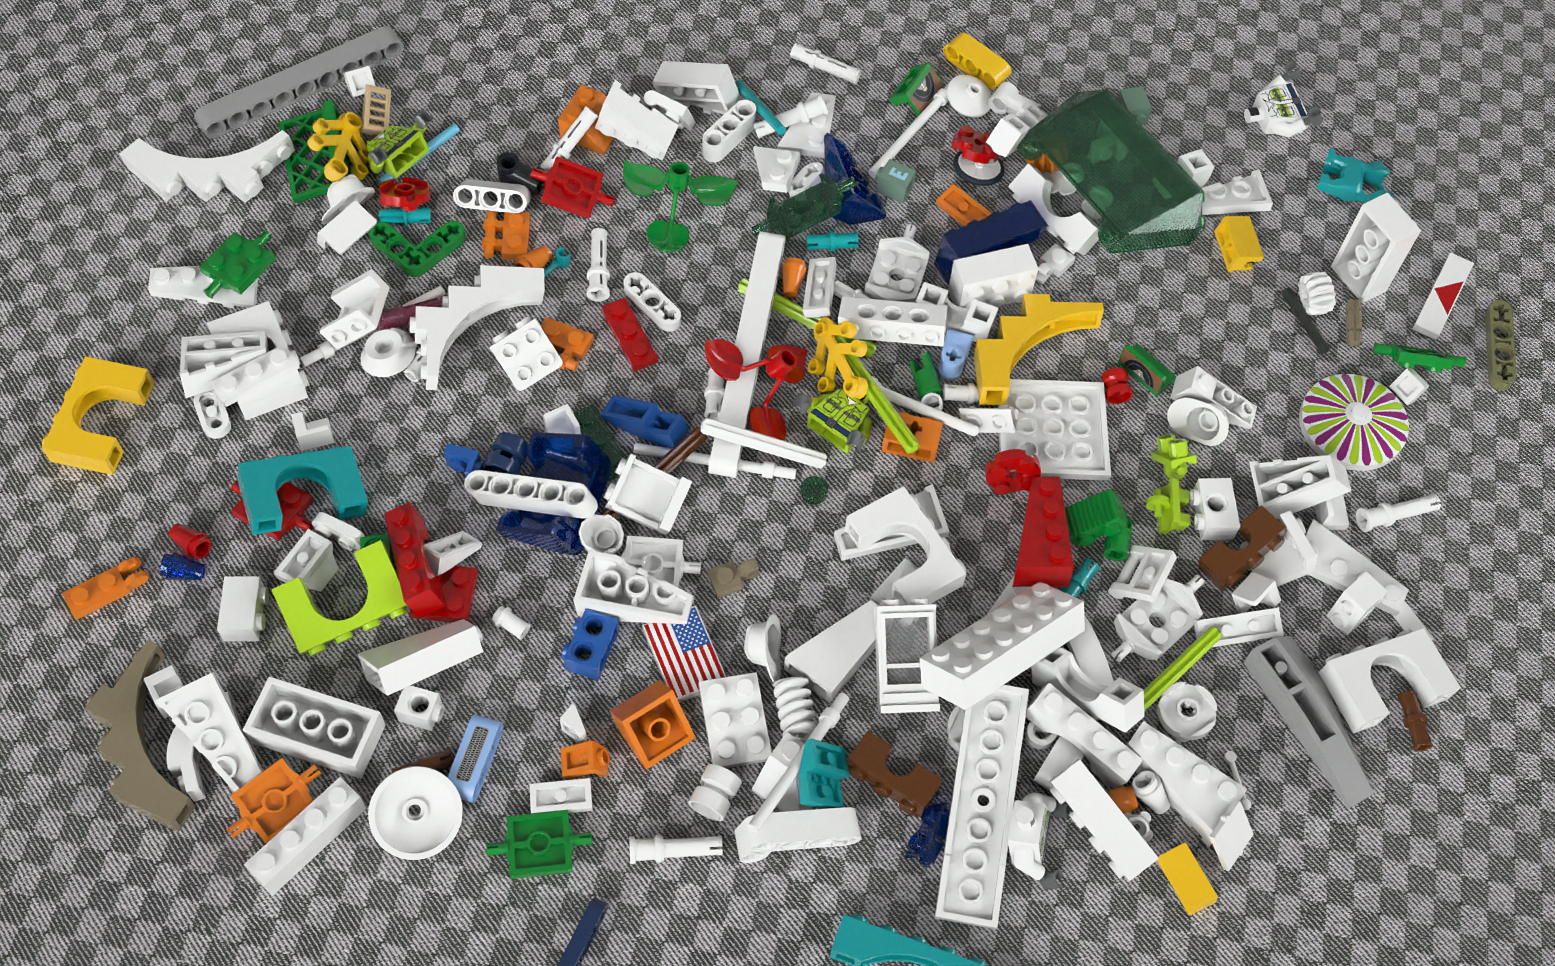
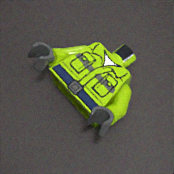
(398, 146)
(837, 418)

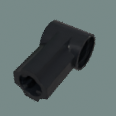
(514, 172)

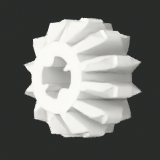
(1316, 293)

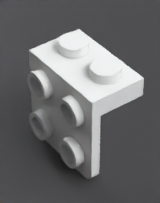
(526, 353)
(1294, 558)

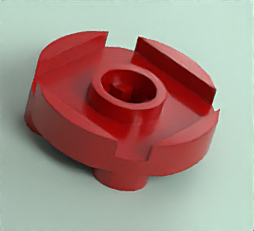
(973, 145)
(404, 194)
(1004, 481)

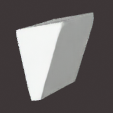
(572, 724)

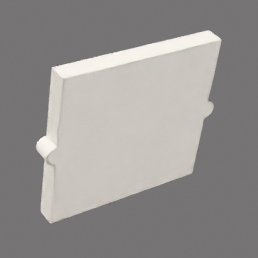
(1231, 835)

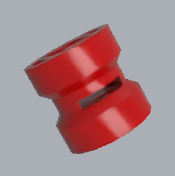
(1117, 388)

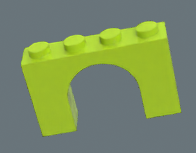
(313, 630)

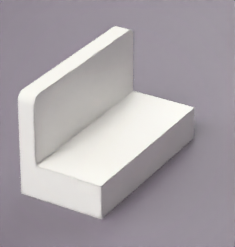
(346, 228)
(1332, 513)

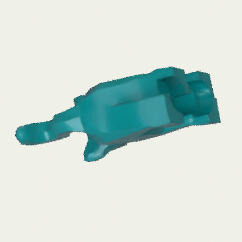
(1351, 176)

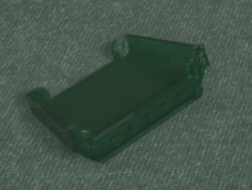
(1120, 173)

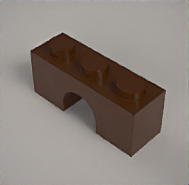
(1227, 566)
(911, 791)

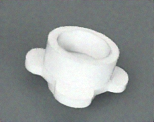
(1143, 820)

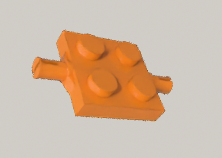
(272, 799)

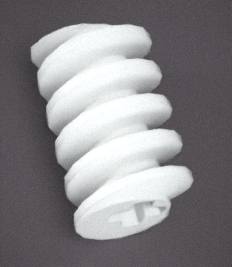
(794, 707)

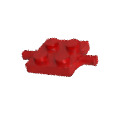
(572, 187)
(293, 506)

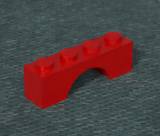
(417, 581)

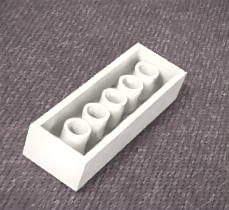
(1002, 645)

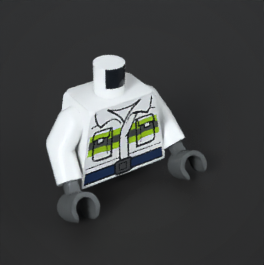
(1280, 107)
(1029, 836)

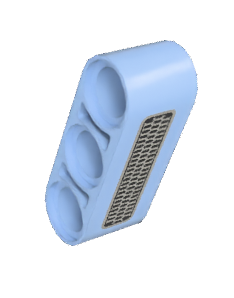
(475, 756)

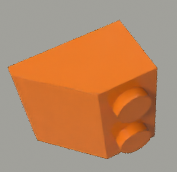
(593, 138)
(653, 724)

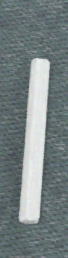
(763, 443)

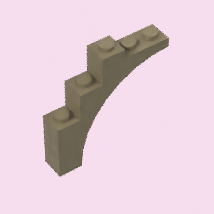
(125, 745)

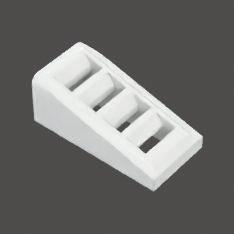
(447, 552)

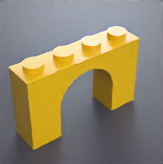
(93, 383)

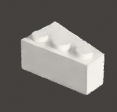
(635, 124)
(212, 356)

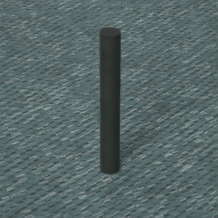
(1305, 321)

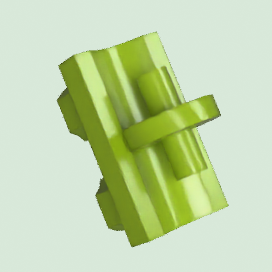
(1173, 455)
(1167, 505)

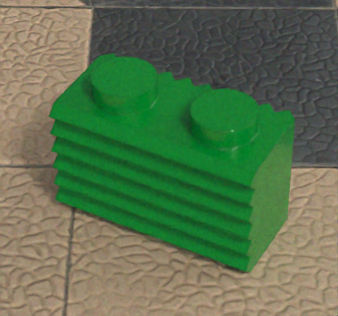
(1095, 517)

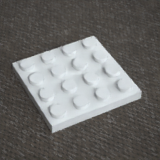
(1061, 426)

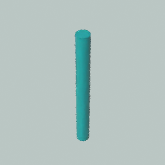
(761, 108)

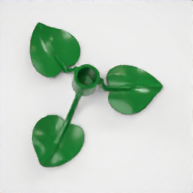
(645, 179)

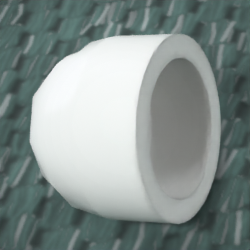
(933, 399)

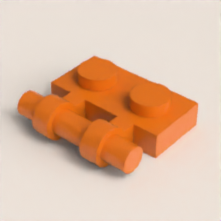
(515, 235)
(567, 340)

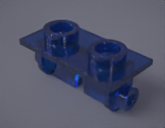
(922, 842)

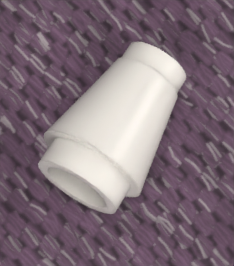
(1151, 791)

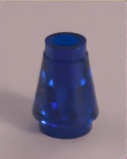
(181, 568)

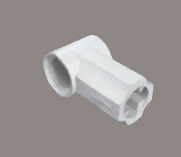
(1008, 99)

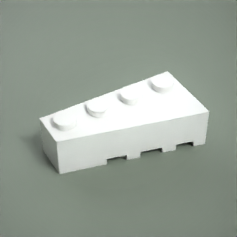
(1190, 783)

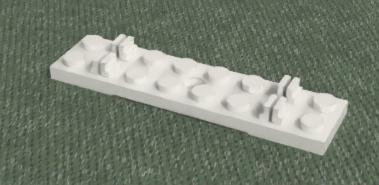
(976, 833)

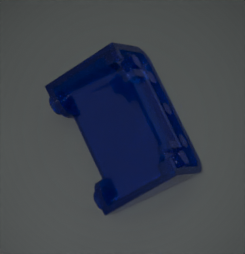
(564, 459)

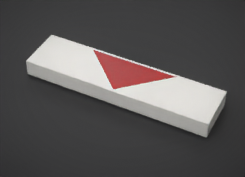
(1443, 296)

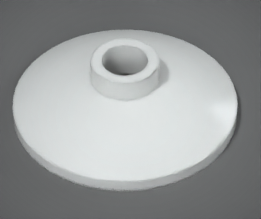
(969, 96)

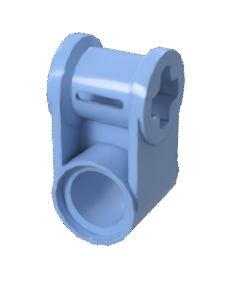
(954, 354)

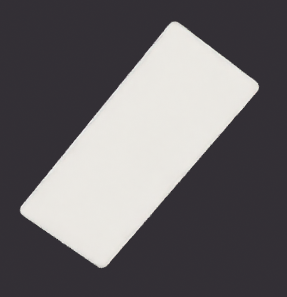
(1408, 620)

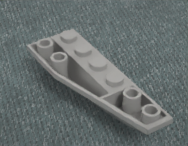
(1310, 713)

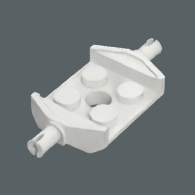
(899, 257)
(1176, 609)

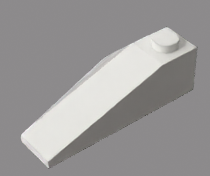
(628, 592)

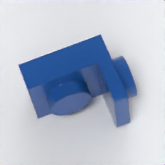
(462, 459)

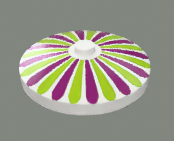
(1354, 421)

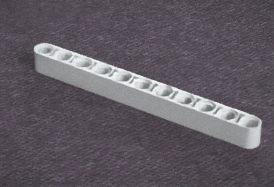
(750, 341)

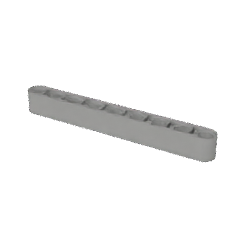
(297, 82)

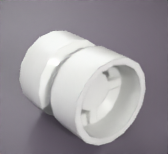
(712, 797)

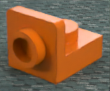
(584, 760)

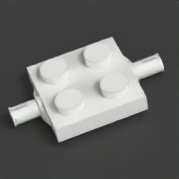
(659, 557)

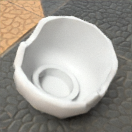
(601, 534)

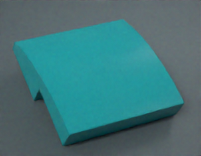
(821, 773)

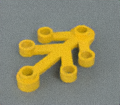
(350, 127)
(825, 333)

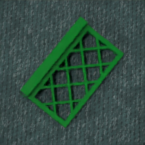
(316, 189)

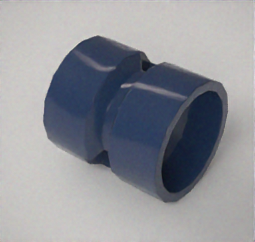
(506, 454)

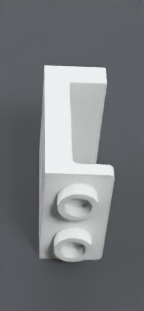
(360, 309)
(646, 494)

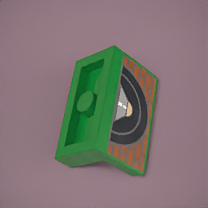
(918, 88)
(1146, 369)

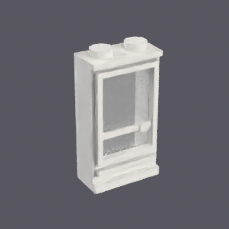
(901, 638)

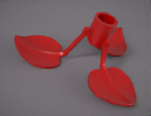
(782, 362)

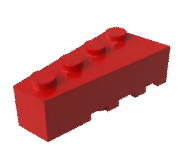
(1044, 539)

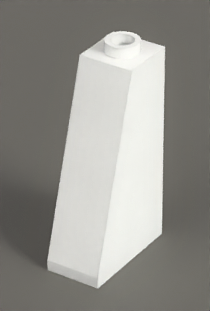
(835, 653)
(420, 655)

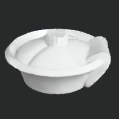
(388, 352)

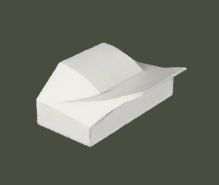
(310, 560)

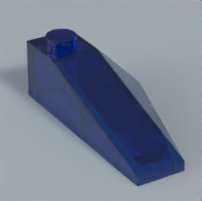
(857, 203)

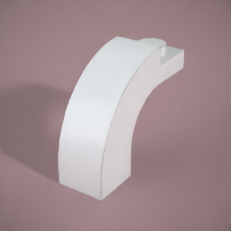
(184, 760)

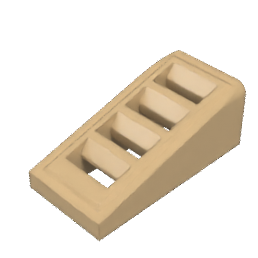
(369, 128)

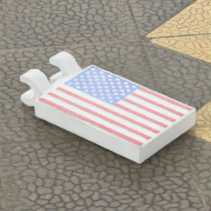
(683, 654)

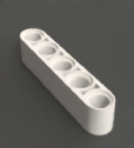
(515, 493)

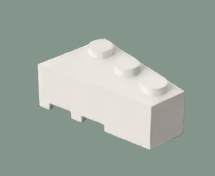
(698, 85)
(1298, 483)

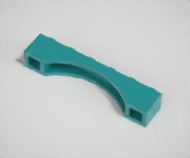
(866, 944)

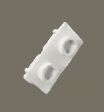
(990, 419)

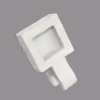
(1054, 262)

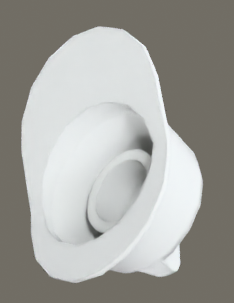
(343, 193)
(1199, 421)
(763, 645)

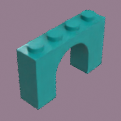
(331, 468)

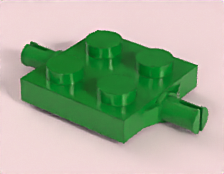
(237, 263)
(1412, 356)
(539, 844)

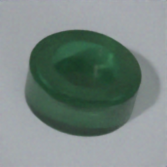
(814, 490)

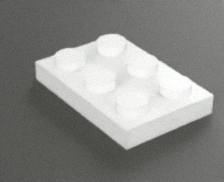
(735, 720)

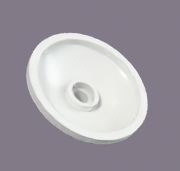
(419, 834)

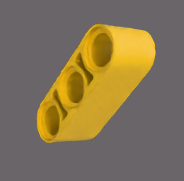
(977, 60)

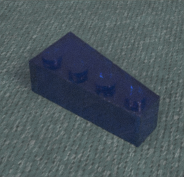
(999, 231)

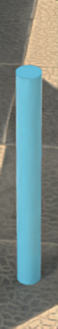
(432, 145)

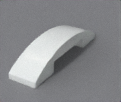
(1090, 657)

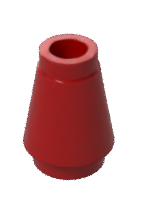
(192, 542)

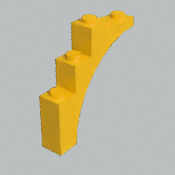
(1018, 334)

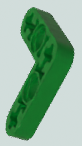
(417, 253)

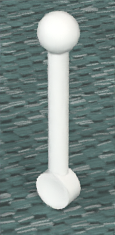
(1230, 758)

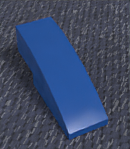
(645, 421)

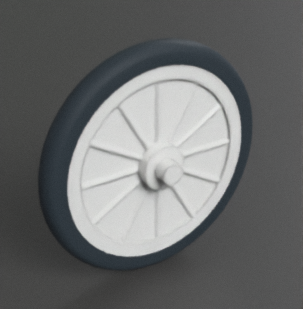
(978, 173)

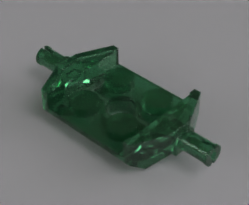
(822, 200)

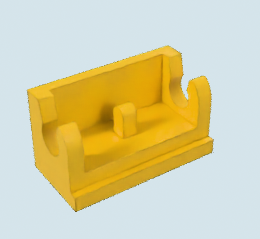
(1238, 243)
(1187, 879)

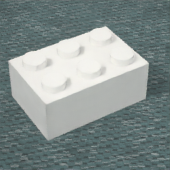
(993, 277)

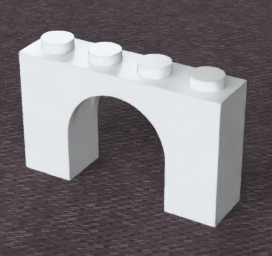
(284, 390)
(900, 515)
(1408, 653)

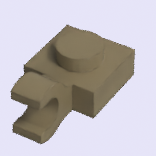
(728, 579)

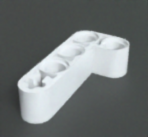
(798, 831)

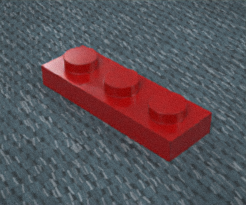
(629, 334)

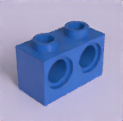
(596, 645)

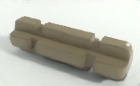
(1353, 322)

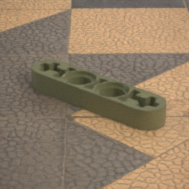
(1505, 345)

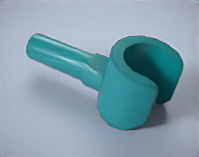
(559, 261)

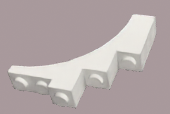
(207, 176)
(464, 305)

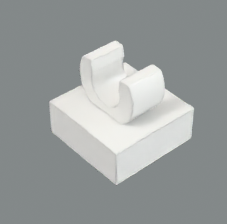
(1409, 386)

